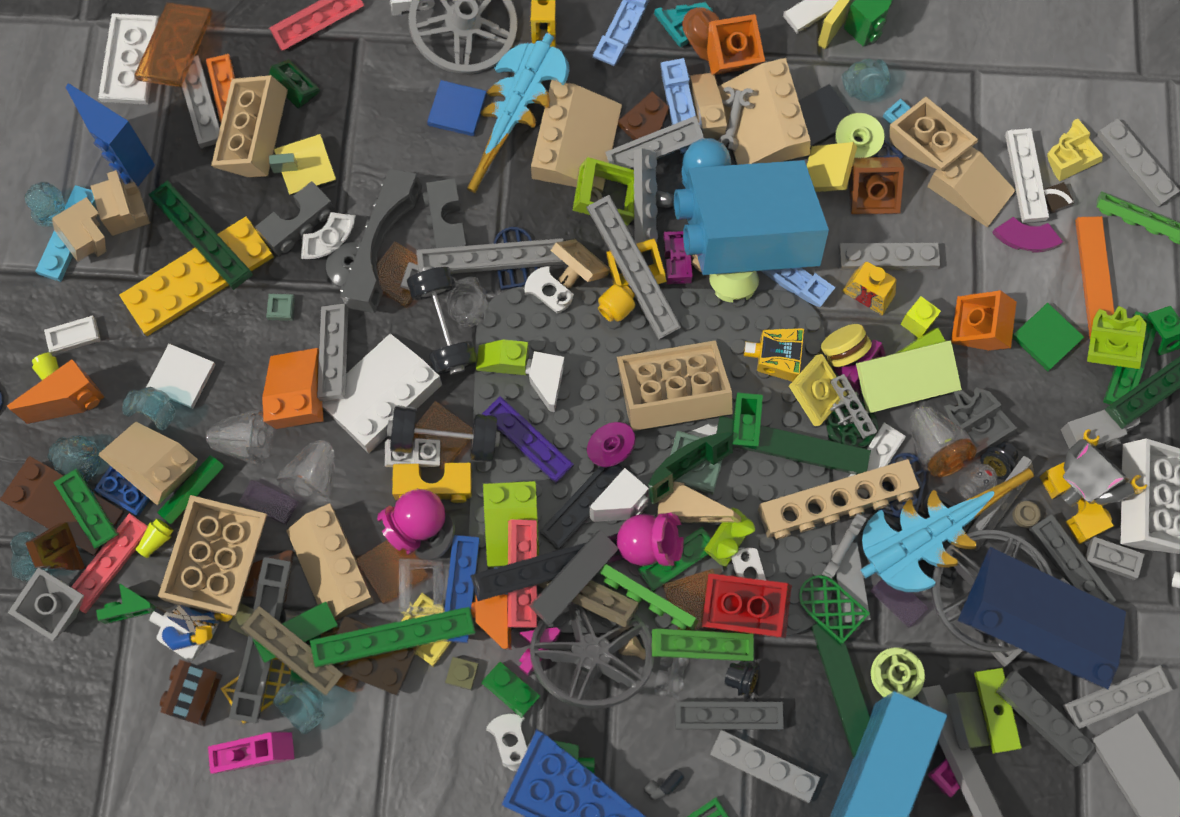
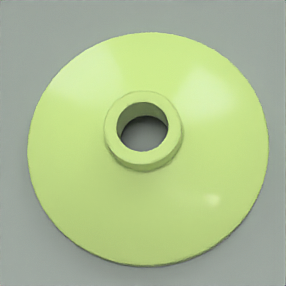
(866, 128)

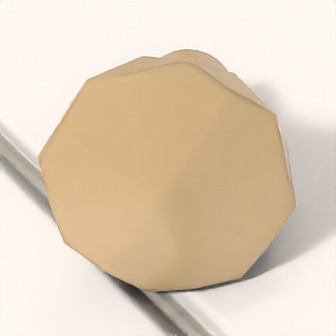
(633, 648)

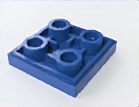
(121, 492)

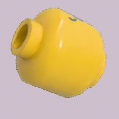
(616, 303)

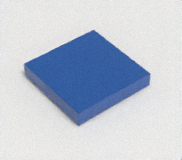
(457, 108)

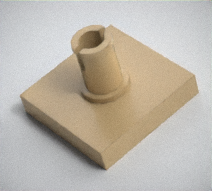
(580, 263)

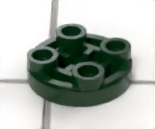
(849, 433)

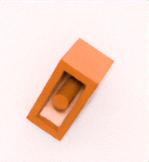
(493, 619)

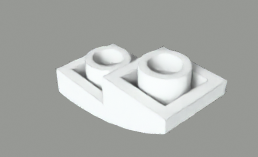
(424, 452)

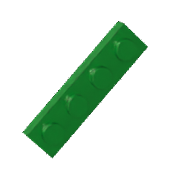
(1126, 378)

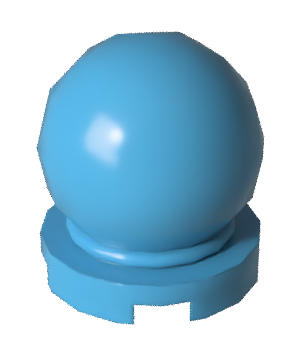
(704, 153)

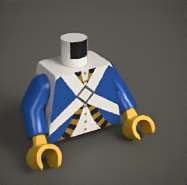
(186, 629)

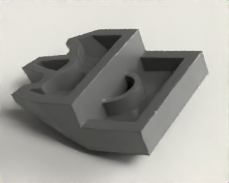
(981, 419)

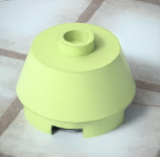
(734, 285)
(898, 672)

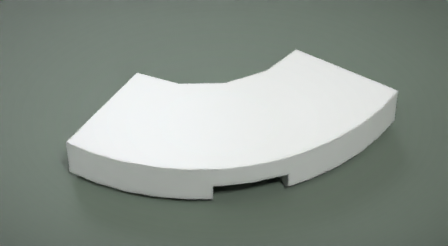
(329, 237)

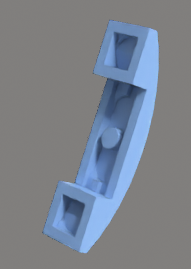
(620, 31)
(677, 91)
(799, 282)

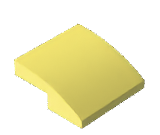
(311, 162)

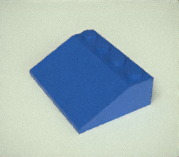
(114, 138)

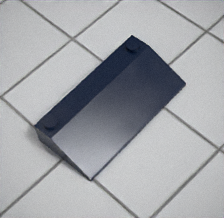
(1046, 618)

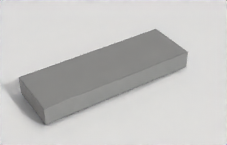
(852, 581)

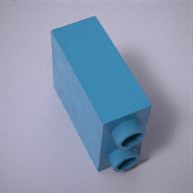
(751, 217)
(890, 759)

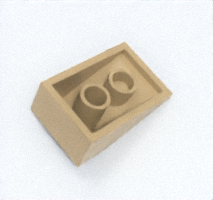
(930, 135)
(973, 186)
(150, 461)

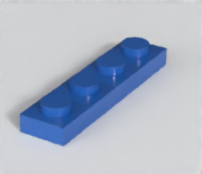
(460, 586)

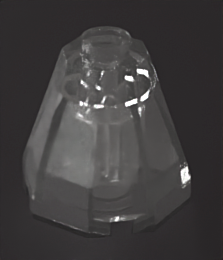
(932, 433)
(242, 437)
(310, 474)

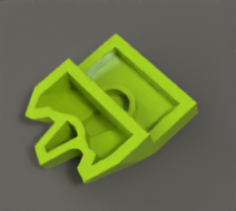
(1117, 339)

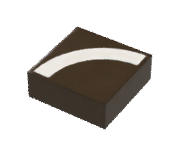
(1058, 198)

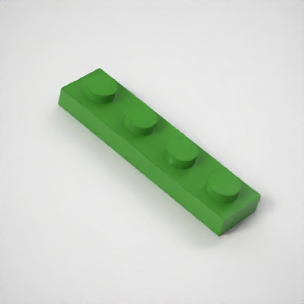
(1135, 215)
(638, 593)
(702, 645)

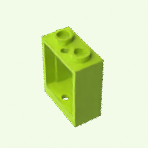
(593, 167)

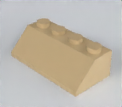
(250, 126)
(329, 562)

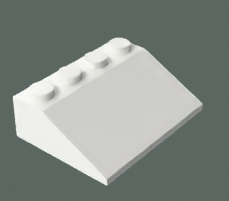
(377, 384)
(1153, 516)

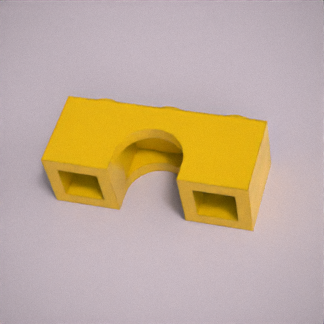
(454, 485)
(1090, 519)

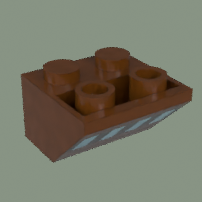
(190, 692)

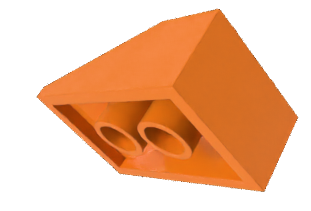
(292, 390)
(58, 395)

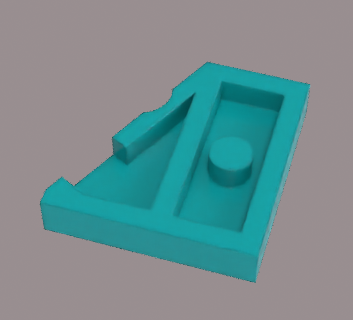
(673, 19)

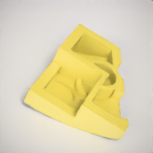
(1073, 152)

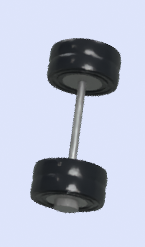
(431, 283)
(483, 436)

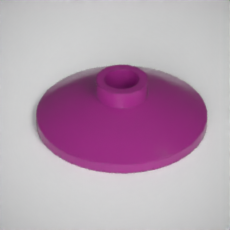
(611, 444)

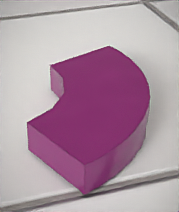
(1027, 237)

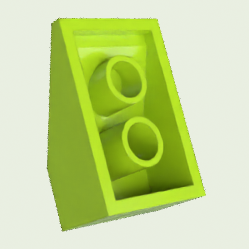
(502, 504)

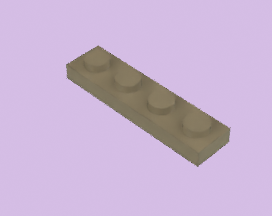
(604, 602)
(290, 650)

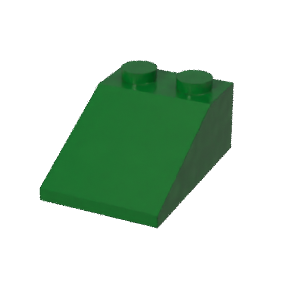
(867, 19)

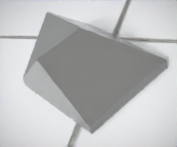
(47, 604)

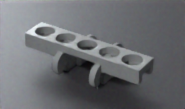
(852, 397)

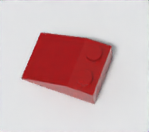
(747, 605)

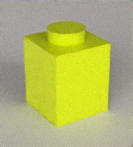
(920, 317)

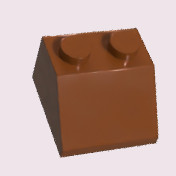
(876, 185)

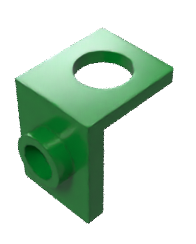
(1168, 326)

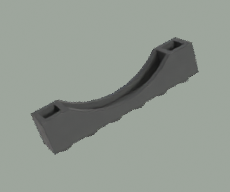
(397, 197)
(254, 672)

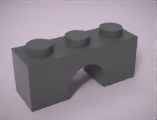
(443, 199)
(282, 234)

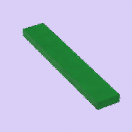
(392, 637)

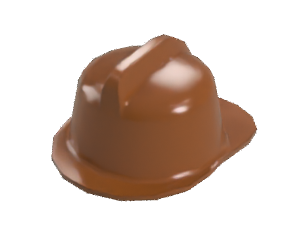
(696, 29)

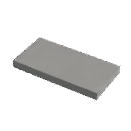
(1139, 768)

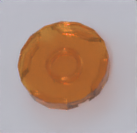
(951, 458)

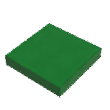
(1047, 337)

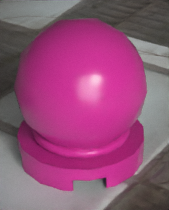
(414, 518)
(651, 539)

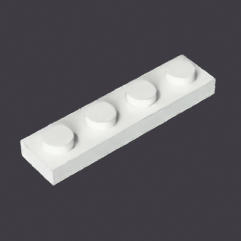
(1026, 175)

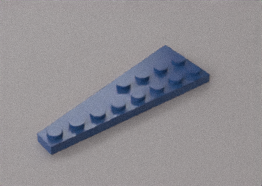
(560, 786)

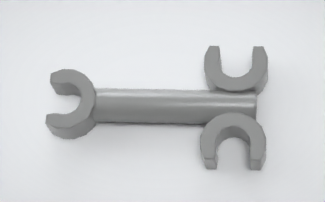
(735, 101)
(844, 546)

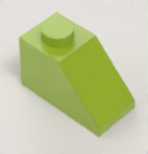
(503, 357)

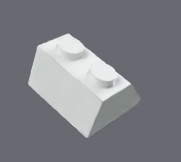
(620, 499)

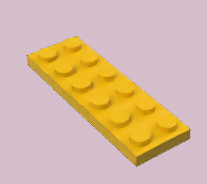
(190, 279)

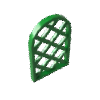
(851, 600)

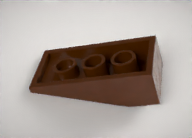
(39, 499)

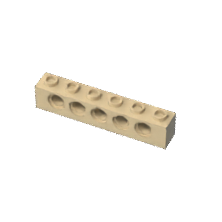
(898, 474)

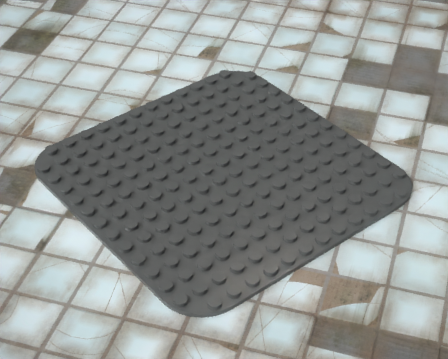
(594, 397)

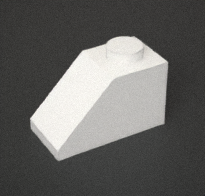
(545, 377)

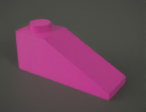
(251, 752)

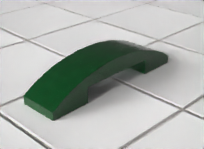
(709, 448)

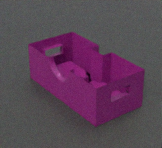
(679, 262)

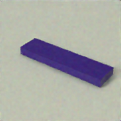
(529, 440)

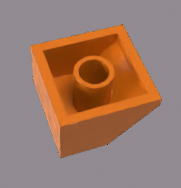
(734, 45)
(984, 321)

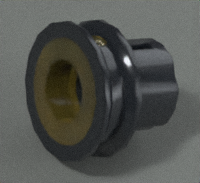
(1001, 459)
(742, 678)

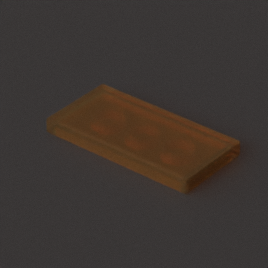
(173, 44)

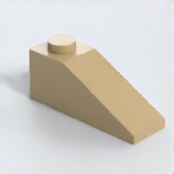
(708, 105)
(695, 507)

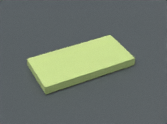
(908, 376)

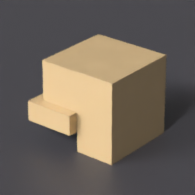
(119, 204)
(80, 230)

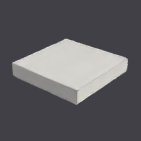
(181, 375)

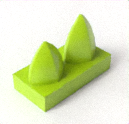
(728, 539)

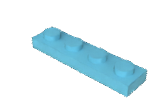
(56, 255)

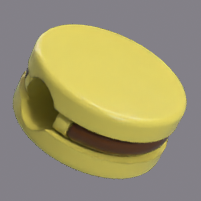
(846, 345)

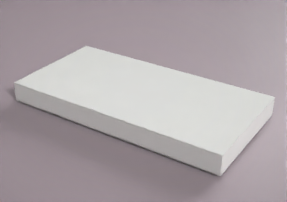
(124, 51)

